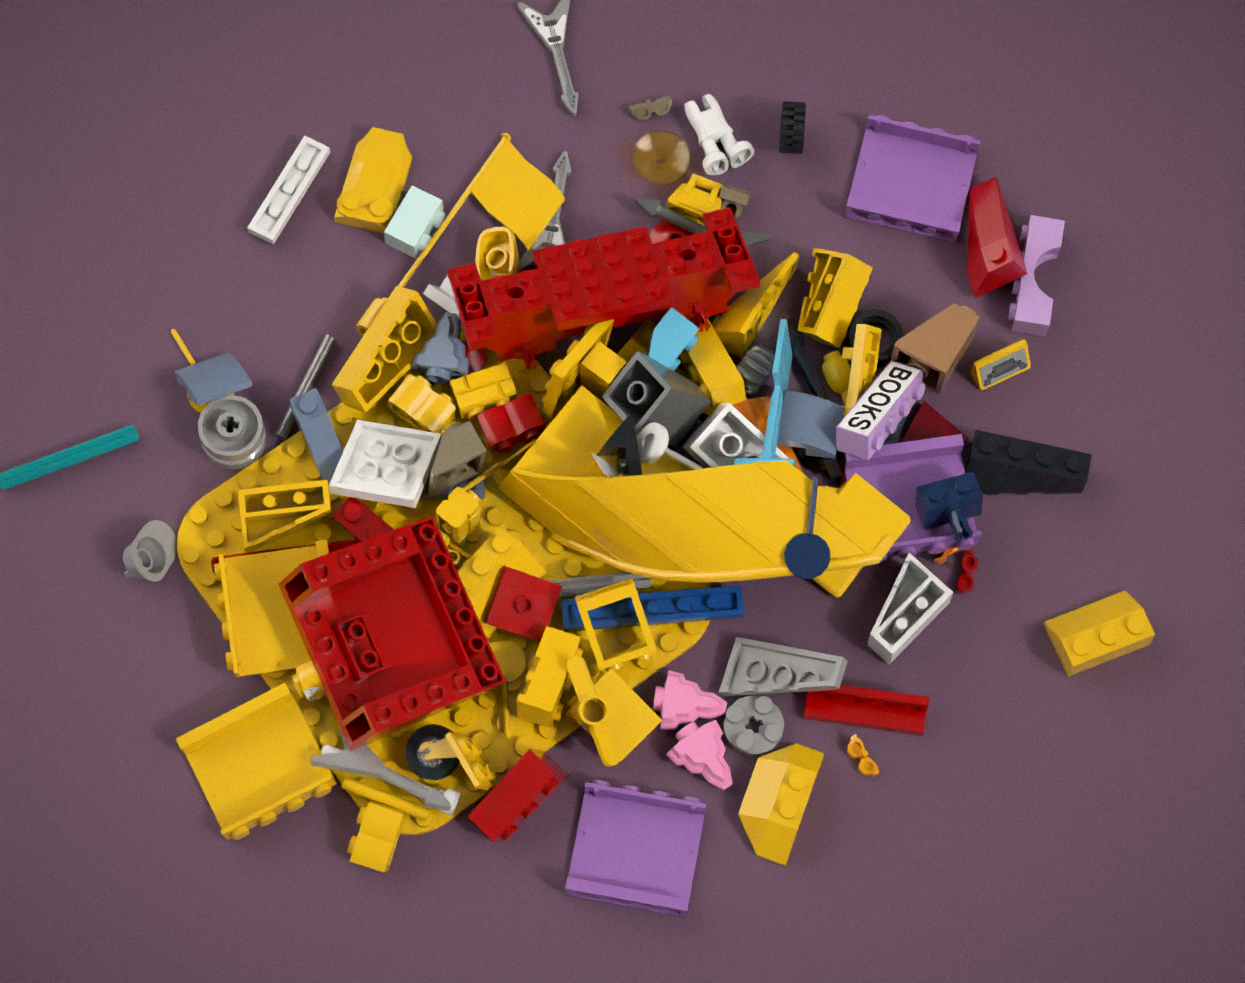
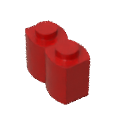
(511, 423)

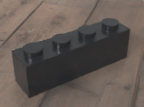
(1025, 466)

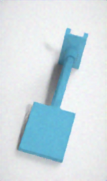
(781, 374)

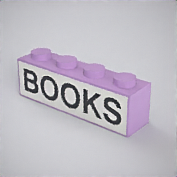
(879, 410)

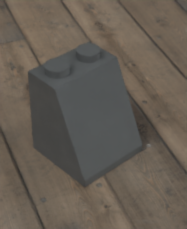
(656, 395)

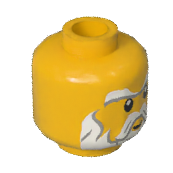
(308, 682)

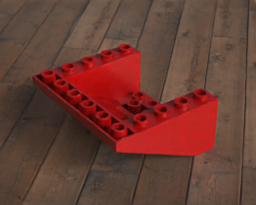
(390, 631)

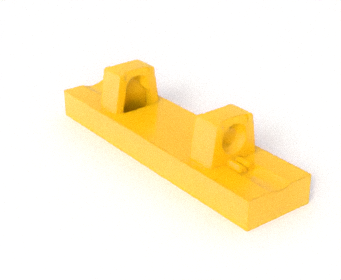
(864, 362)

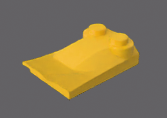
(374, 181)

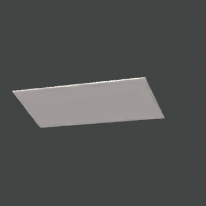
(606, 467)

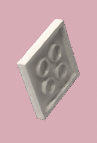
(385, 463)

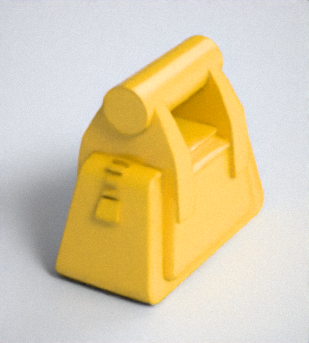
(693, 202)

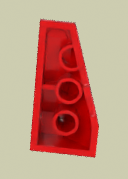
(992, 243)

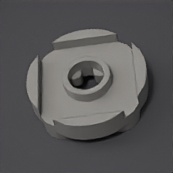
(762, 711)

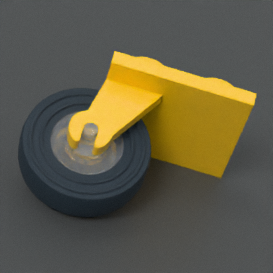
(436, 752)

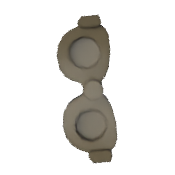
(643, 110)

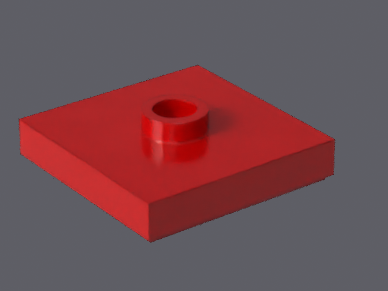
(523, 604)

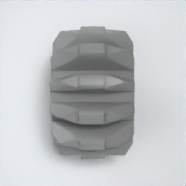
(756, 368)

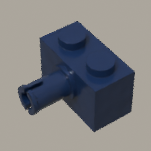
(950, 503)

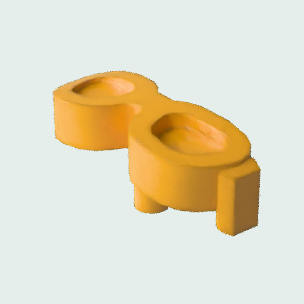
(856, 750)

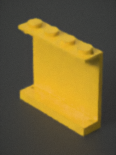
(257, 615)
(256, 762)

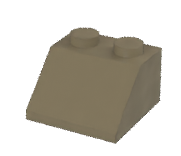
(457, 458)

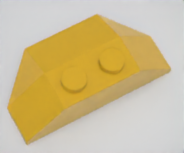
(778, 800)

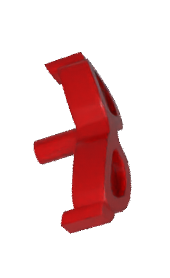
(968, 566)

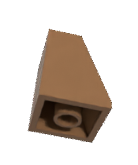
(938, 345)

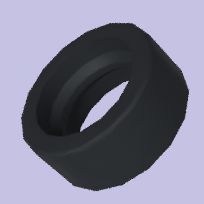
(882, 318)

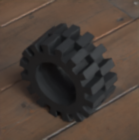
(792, 127)

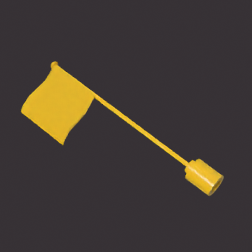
(510, 193)

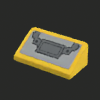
(1001, 365)

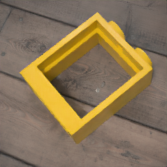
(606, 596)

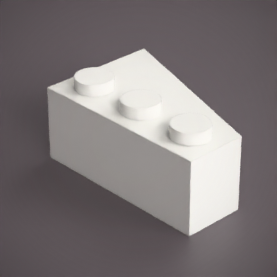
(908, 609)

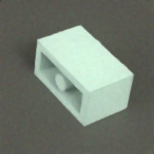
(414, 222)

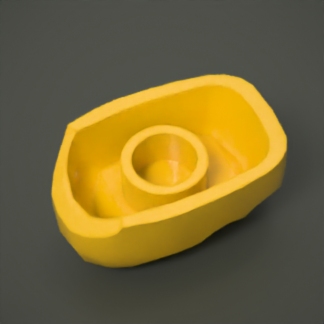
(497, 253)

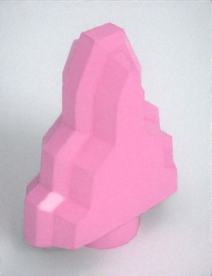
(684, 702)
(702, 753)

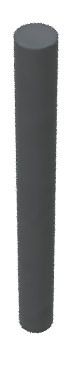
(307, 383)

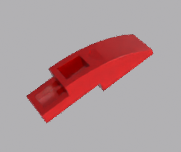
(359, 520)

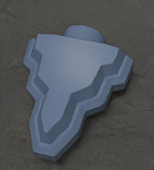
(443, 353)

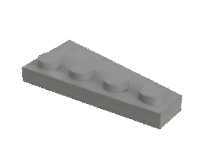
(774, 668)

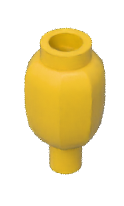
(837, 373)

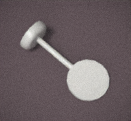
(653, 443)

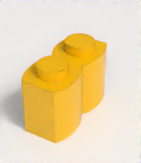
(421, 405)
(377, 836)

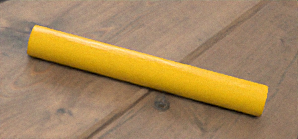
(385, 798)

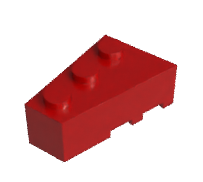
(518, 795)

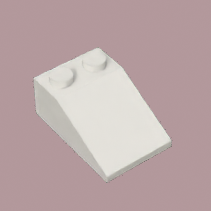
(726, 437)

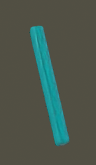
(68, 457)

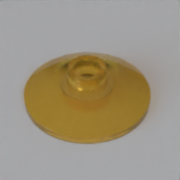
(665, 146)

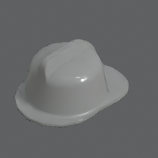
(150, 552)

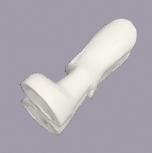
(712, 129)

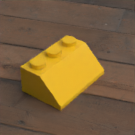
(484, 569)
(1099, 632)

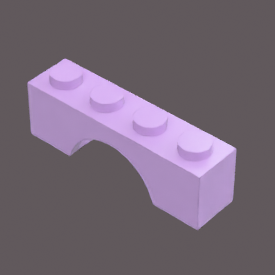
(1033, 308)

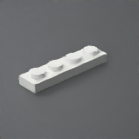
(288, 190)

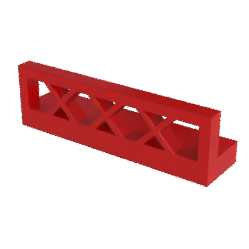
(868, 709)

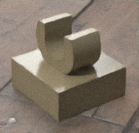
(736, 196)

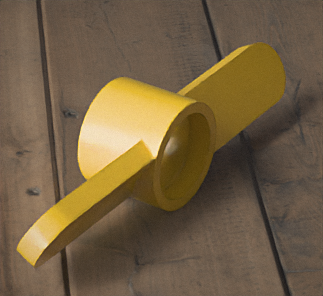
(586, 692)

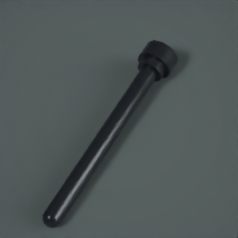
(797, 344)

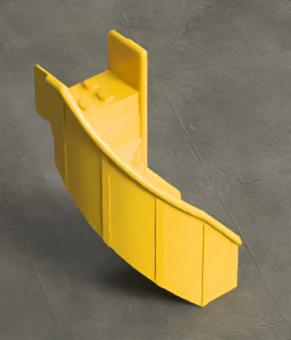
(688, 521)

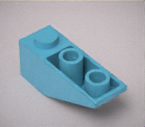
(670, 338)

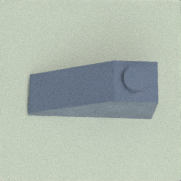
(317, 432)

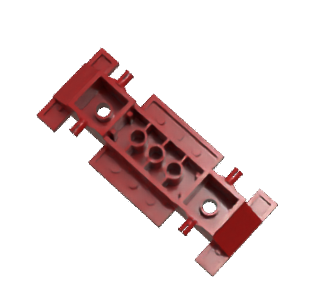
(601, 281)

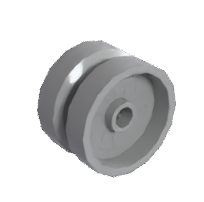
(232, 432)

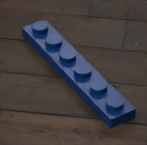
(660, 608)

